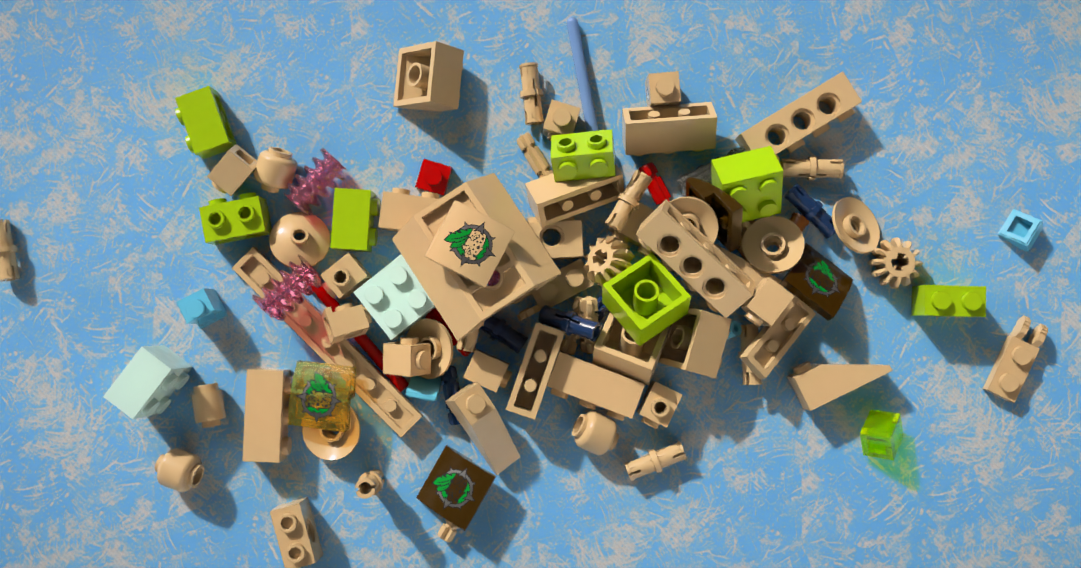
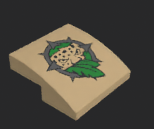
(469, 243)

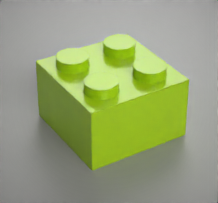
(752, 180)
(645, 299)

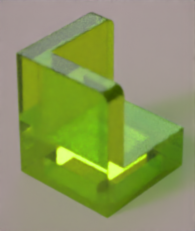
(881, 434)

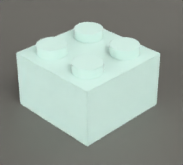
(395, 298)
(148, 382)

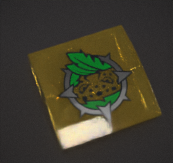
(321, 396)

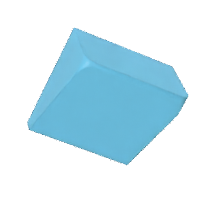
(1021, 230)
(424, 388)

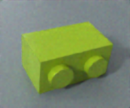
(205, 122)
(354, 220)
(948, 301)

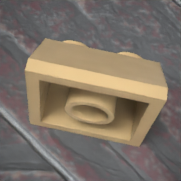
(429, 77)
(696, 342)
(621, 354)

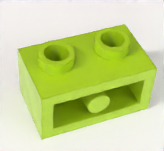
(583, 155)
(235, 219)

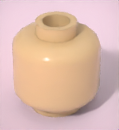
(275, 169)
(595, 433)
(179, 470)

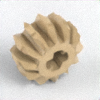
(607, 259)
(893, 274)

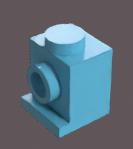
(202, 308)

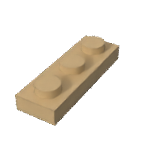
(775, 340)

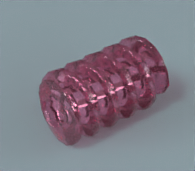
(316, 182)
(288, 290)

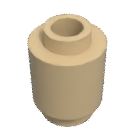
(208, 405)

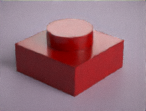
(433, 177)

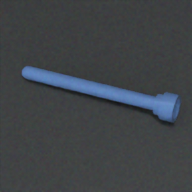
(582, 74)

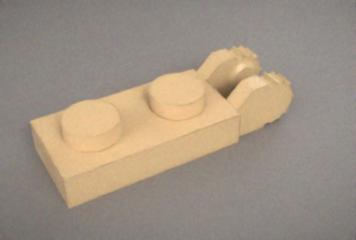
(569, 283)
(1015, 360)

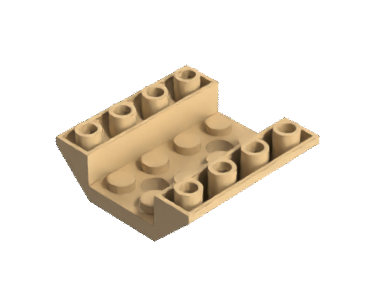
(457, 299)

